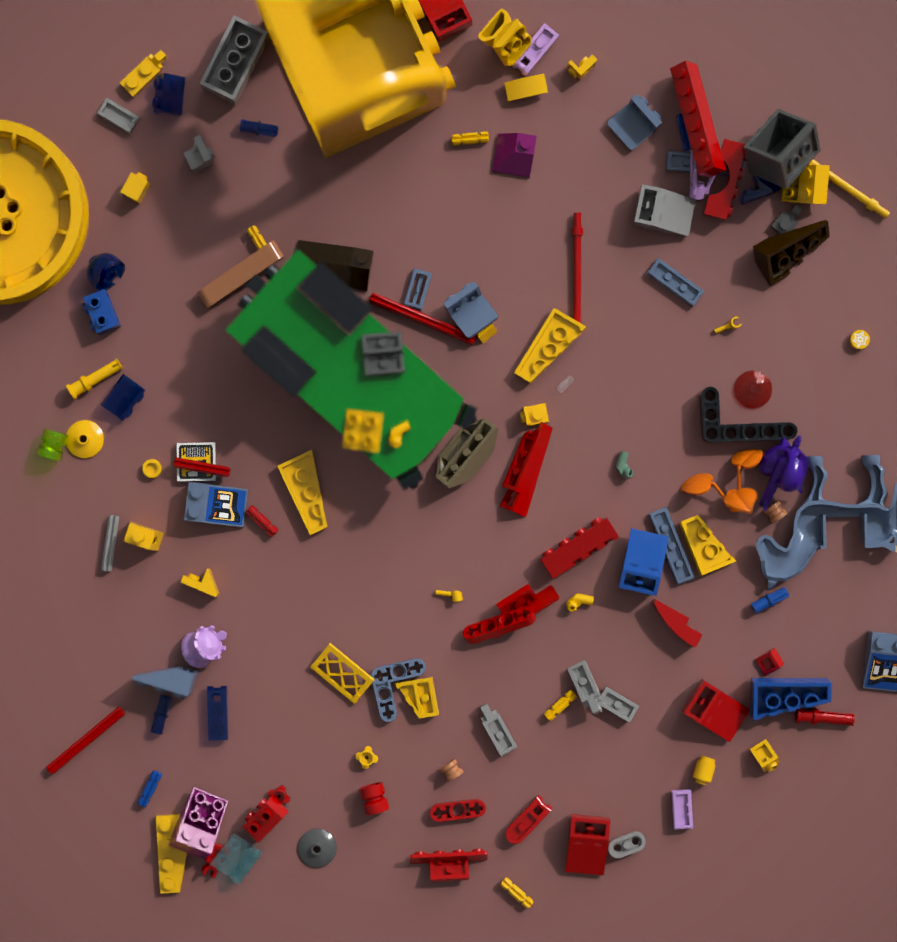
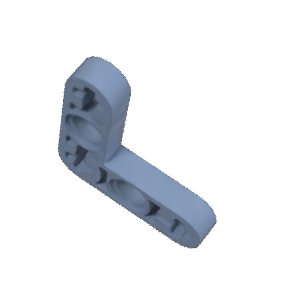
(386, 684)

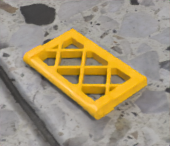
(356, 671)

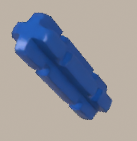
(149, 788)

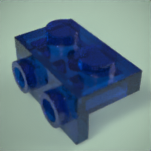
(168, 94)
(123, 397)

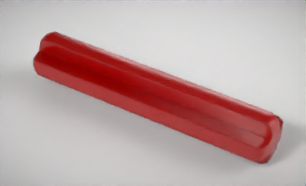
(202, 467)

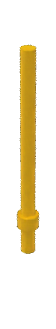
(871, 204)

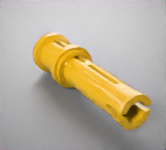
(86, 382)

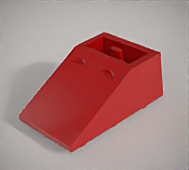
(446, 17)
(715, 710)
(587, 844)

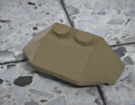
(466, 453)

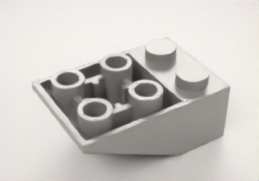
(663, 210)

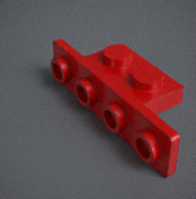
(527, 598)
(449, 866)

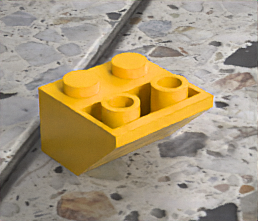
(809, 186)

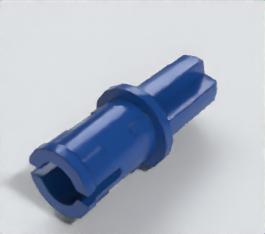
(770, 600)

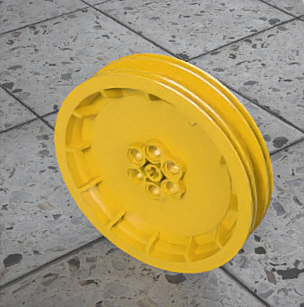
(49, 218)

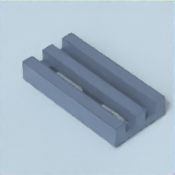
(413, 304)

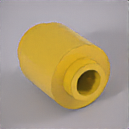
(704, 770)

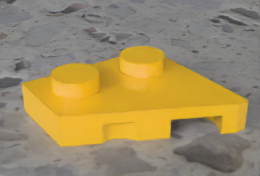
(421, 696)

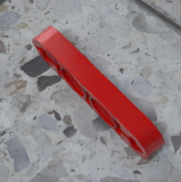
(499, 627)

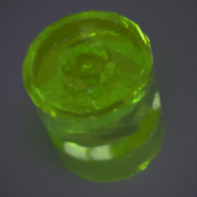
(52, 444)

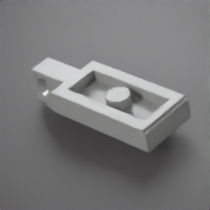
(586, 686)
(497, 730)

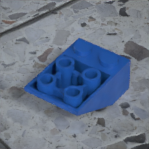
(643, 562)

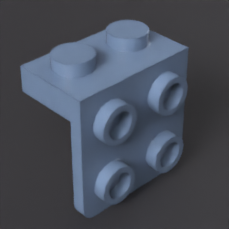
(635, 122)
(470, 310)

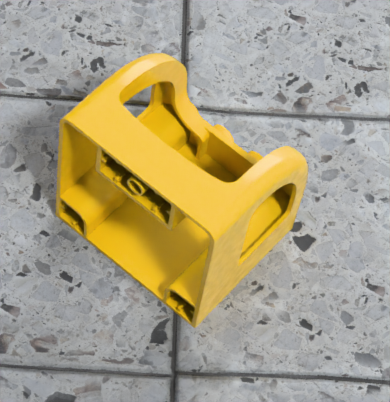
(356, 65)

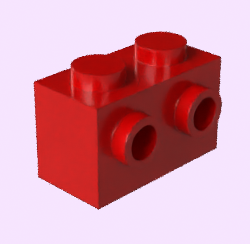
(267, 816)

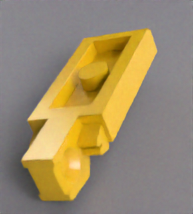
(143, 73)

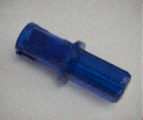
(258, 128)
(161, 714)

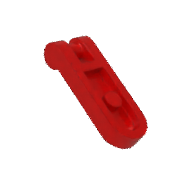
(527, 821)

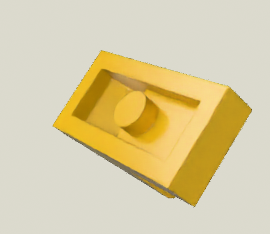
(207, 584)

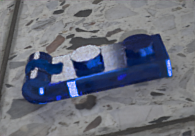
(217, 713)

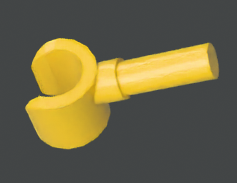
(727, 326)
(456, 595)

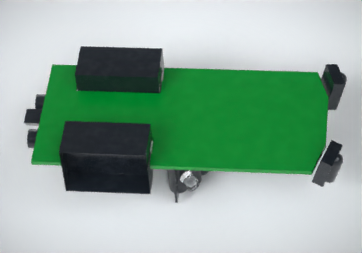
(316, 334)

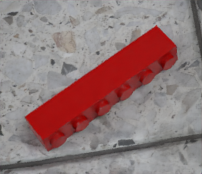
(697, 119)

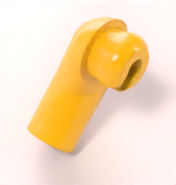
(396, 434)
(577, 600)

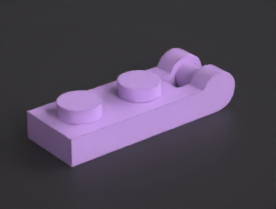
(539, 46)

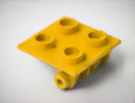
(362, 430)

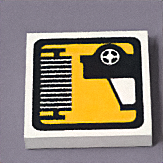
(198, 452)

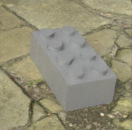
(234, 60)

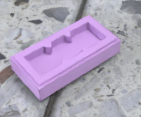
(682, 809)

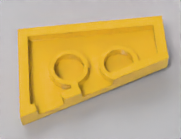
(703, 545)

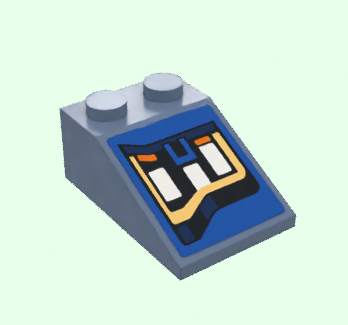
(216, 504)
(880, 661)

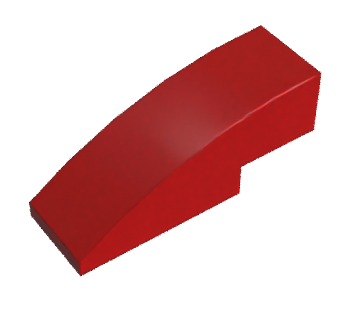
(677, 623)

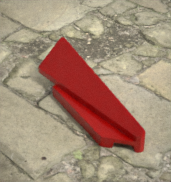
(525, 470)

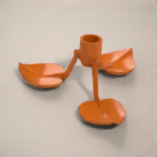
(735, 499)

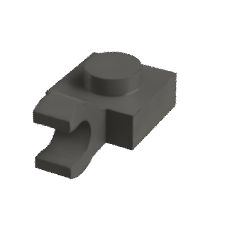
(785, 221)

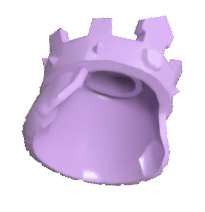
(203, 646)

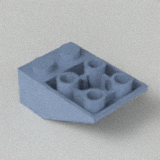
(175, 679)

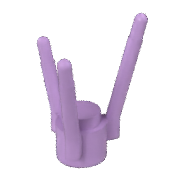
(697, 188)

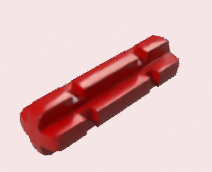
(261, 521)

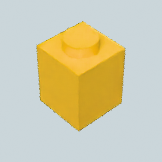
(135, 187)

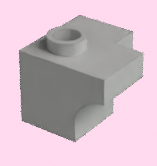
(199, 155)

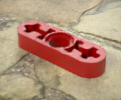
(473, 814)

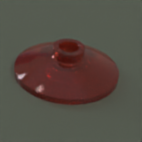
(743, 391)

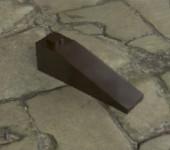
(783, 251)
(346, 262)

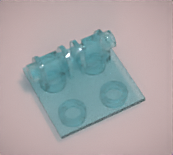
(236, 858)

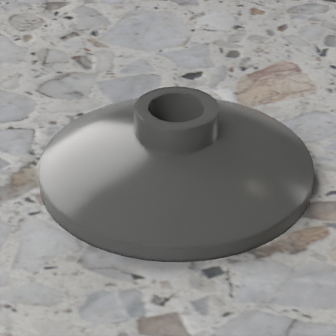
(319, 838)

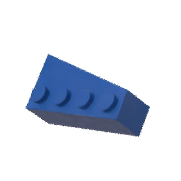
(781, 695)

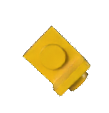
(585, 64)
(534, 414)
(765, 756)

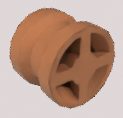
(775, 512)
(451, 770)

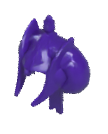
(785, 466)

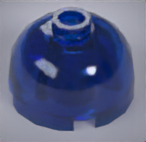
(103, 270)

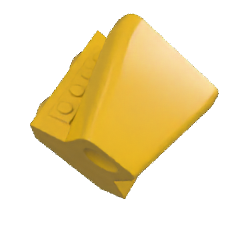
(506, 37)

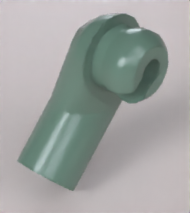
(622, 467)

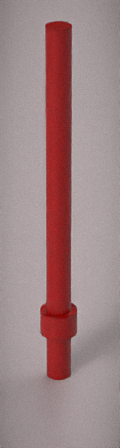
(577, 232)

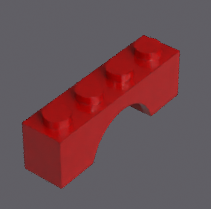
(719, 204)

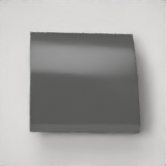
(383, 354)

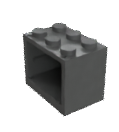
(782, 148)

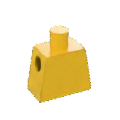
(143, 536)

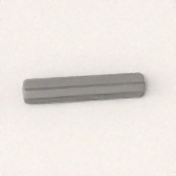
(110, 542)

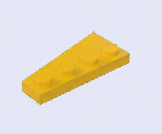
(552, 340)
(304, 487)

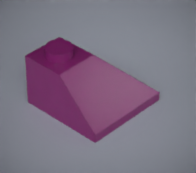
(514, 154)

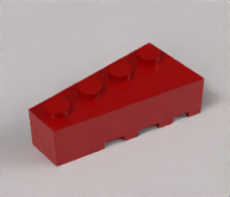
(578, 547)

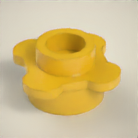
(366, 762)

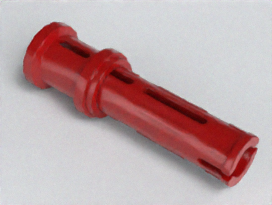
(815, 716)

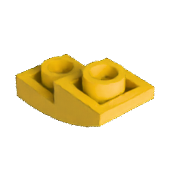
(526, 87)

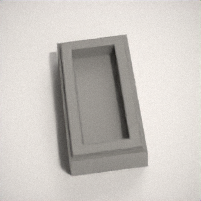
(118, 115)

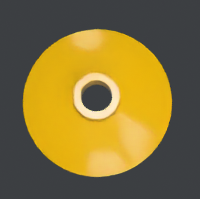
(94, 440)

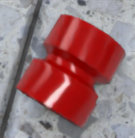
(374, 799)

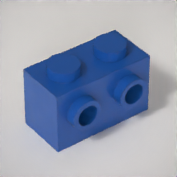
(101, 312)

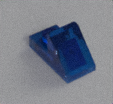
(763, 189)

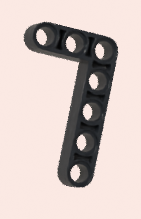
(739, 429)

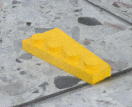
(170, 859)

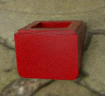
(769, 661)

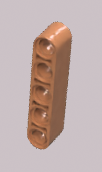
(240, 274)

